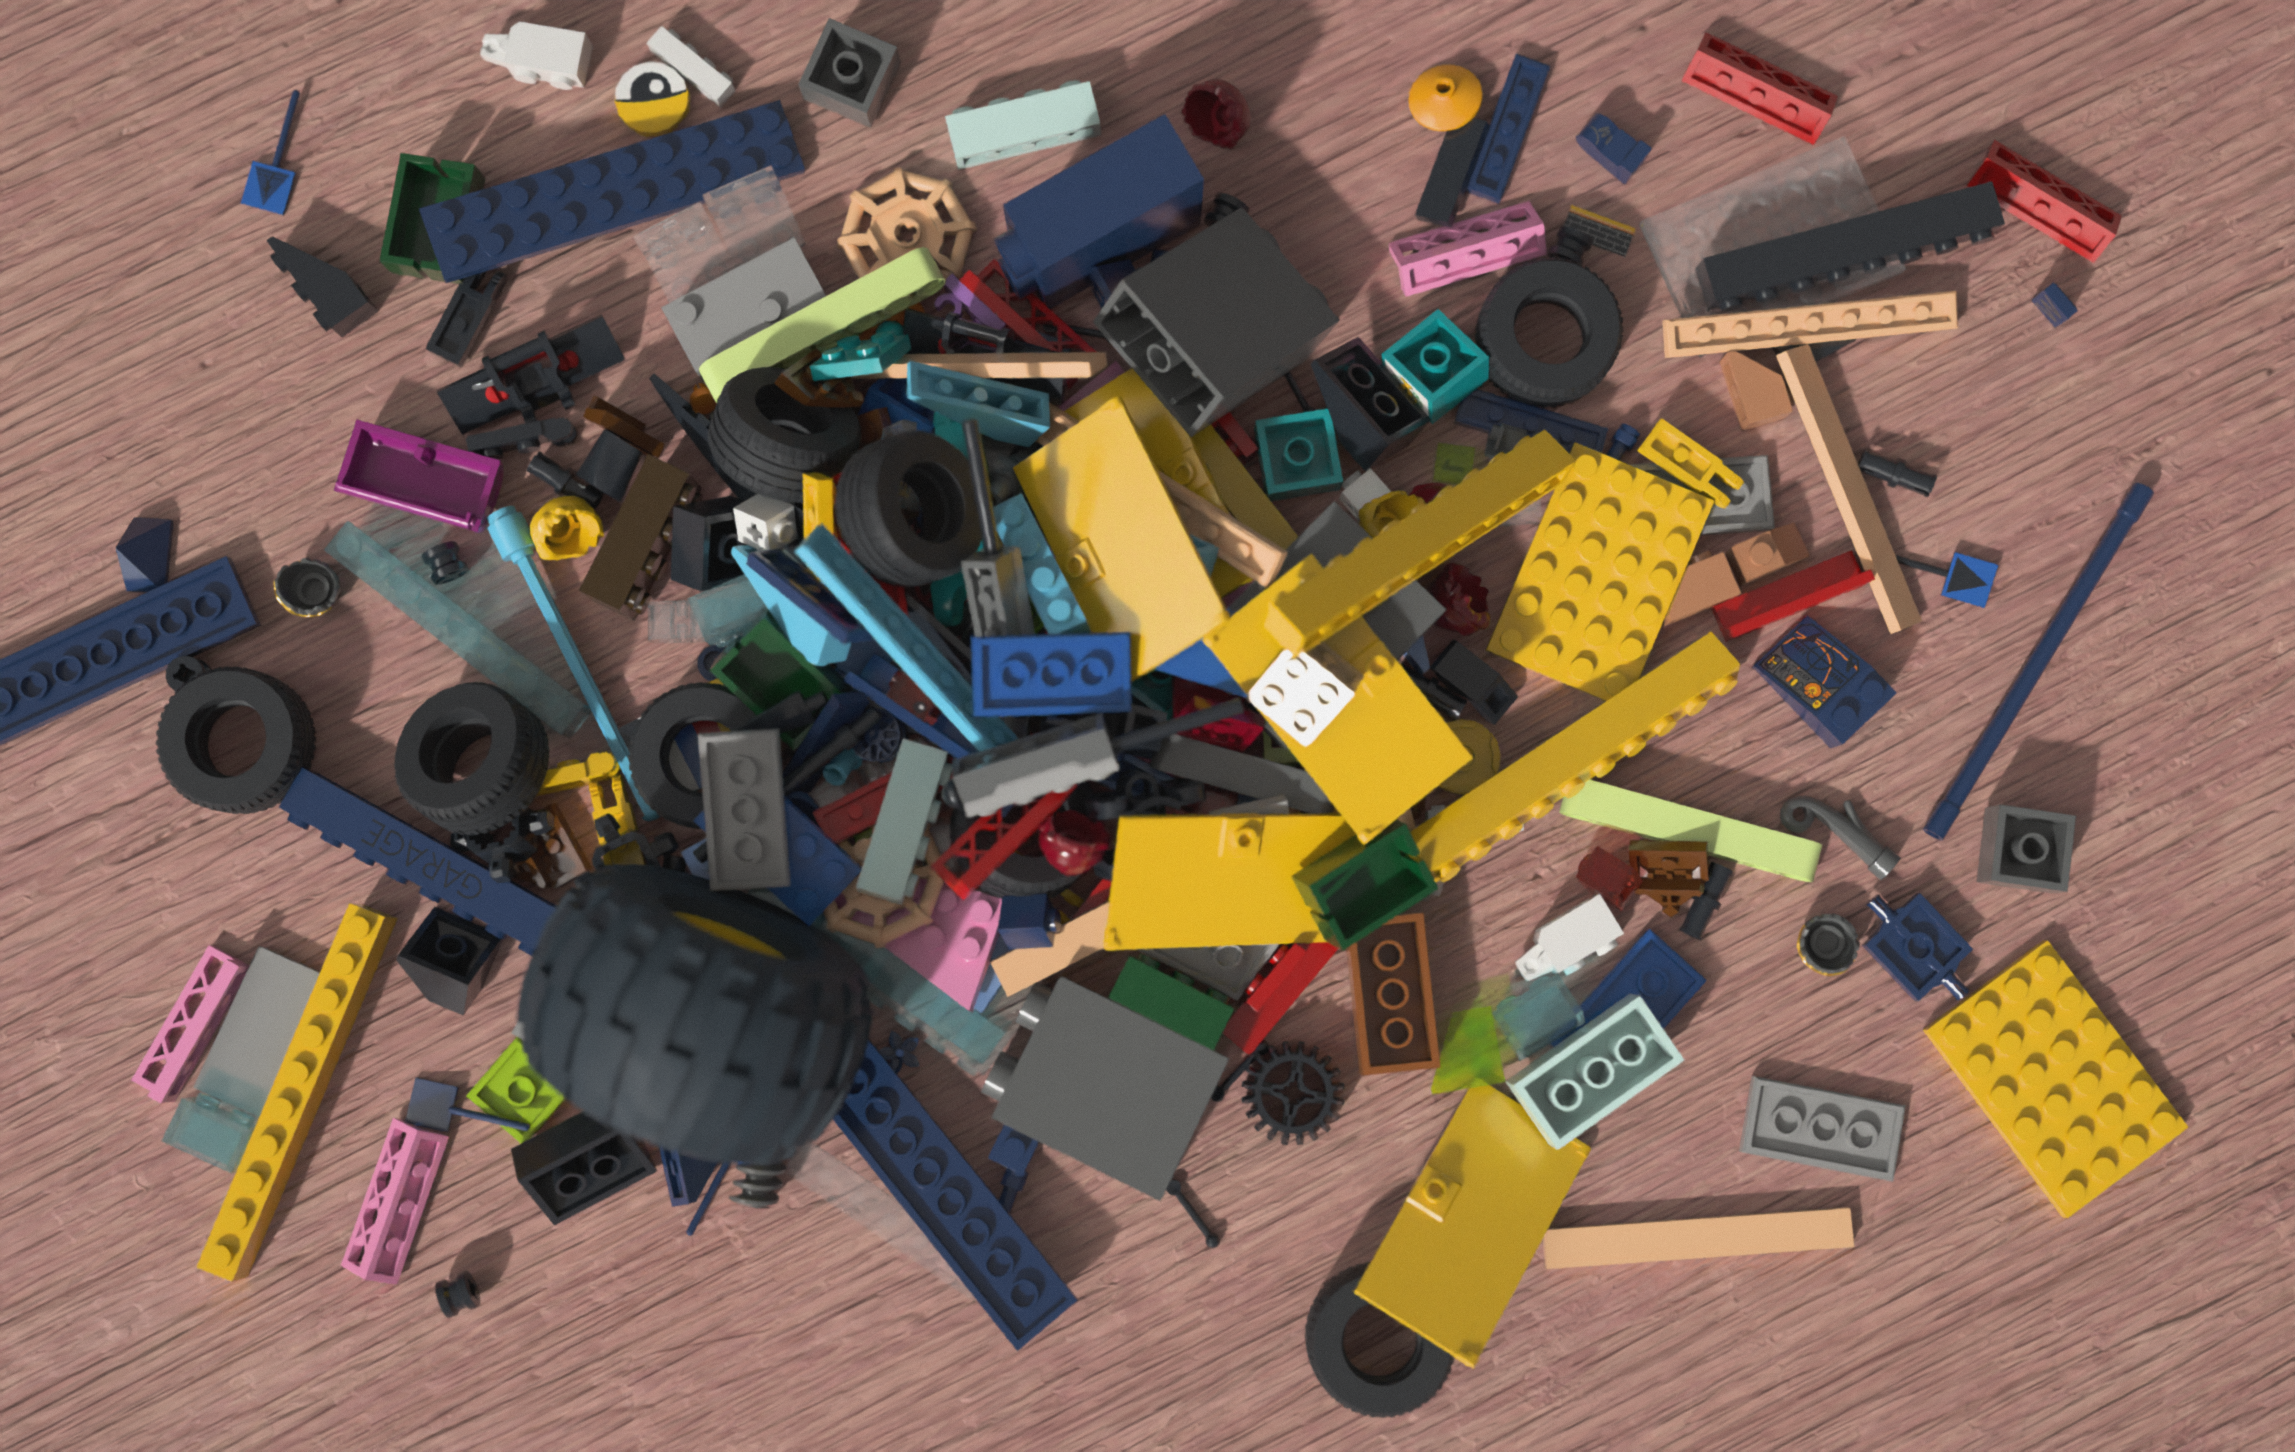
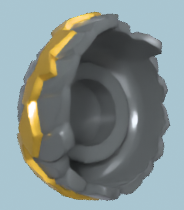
(307, 587)
(1828, 944)

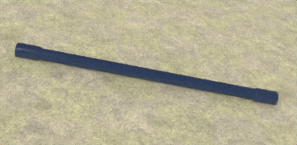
(1949, 807)

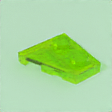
(1469, 1053)

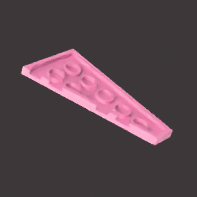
(953, 947)

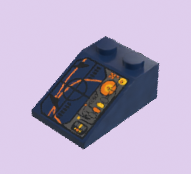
(1824, 681)

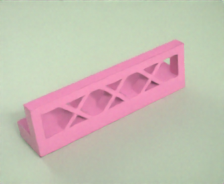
(1471, 251)
(198, 1028)
(397, 1205)

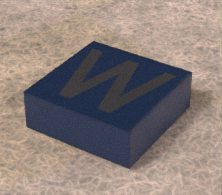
(2054, 305)

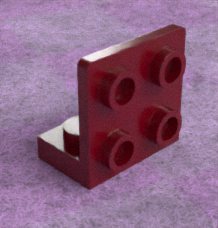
(1230, 733)

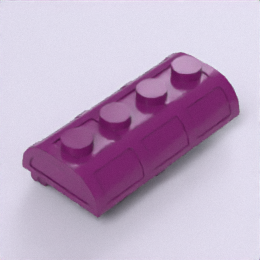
(420, 476)

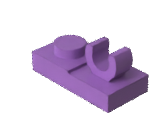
(964, 299)

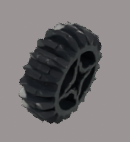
(1325, 1098)

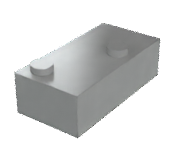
(743, 302)

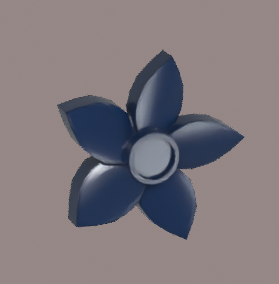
(900, 1052)

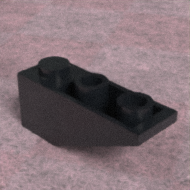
(334, 293)

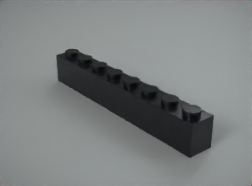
(1850, 246)

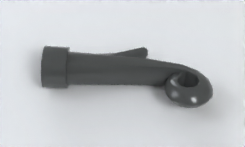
(1848, 829)

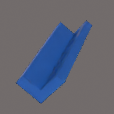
(875, 684)

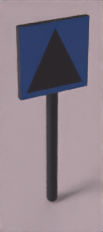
(1966, 579)

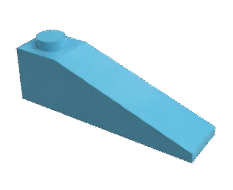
(1002, 409)
(798, 627)

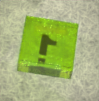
(1452, 463)

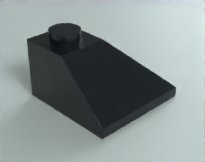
(449, 959)

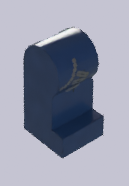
(1612, 147)

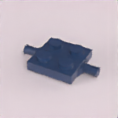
(1917, 947)

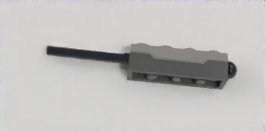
(996, 572)
(1056, 759)

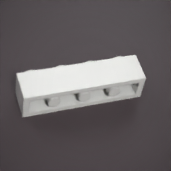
(690, 66)

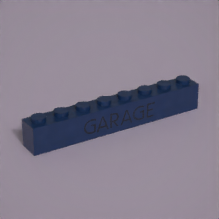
(416, 857)

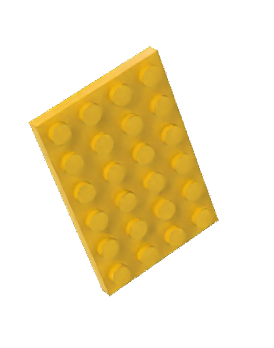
(1599, 575)
(2055, 1078)

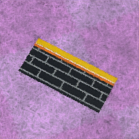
(1603, 231)

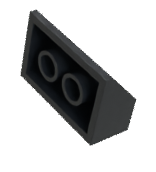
(579, 1165)

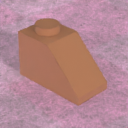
(1755, 391)
(1766, 553)
(1702, 586)

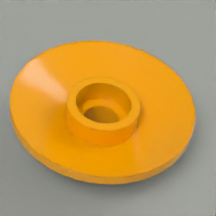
(1449, 109)

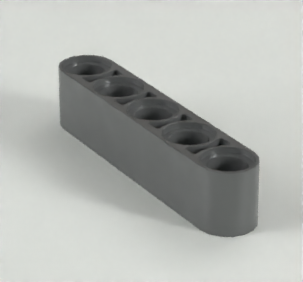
(1240, 773)

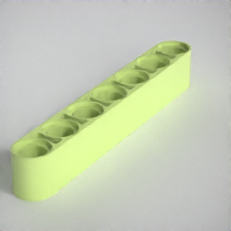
(830, 318)
(1671, 821)

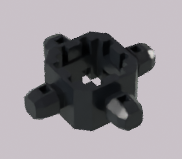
(608, 828)
(516, 848)

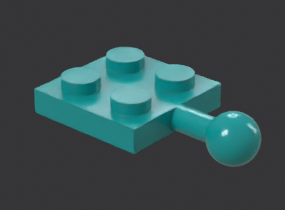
(863, 357)

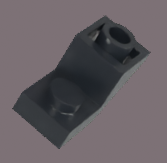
(1475, 680)

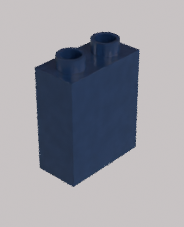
(1100, 213)

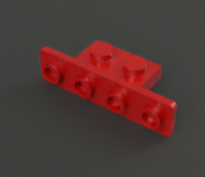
(1276, 992)

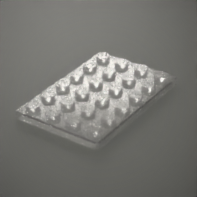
(1768, 205)

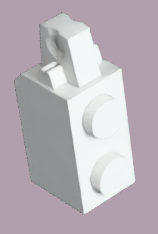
(541, 54)
(1570, 938)

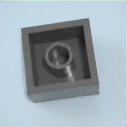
(850, 72)
(2026, 849)

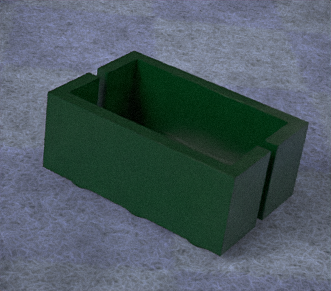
(418, 184)
(767, 668)
(1364, 884)
(1172, 1001)

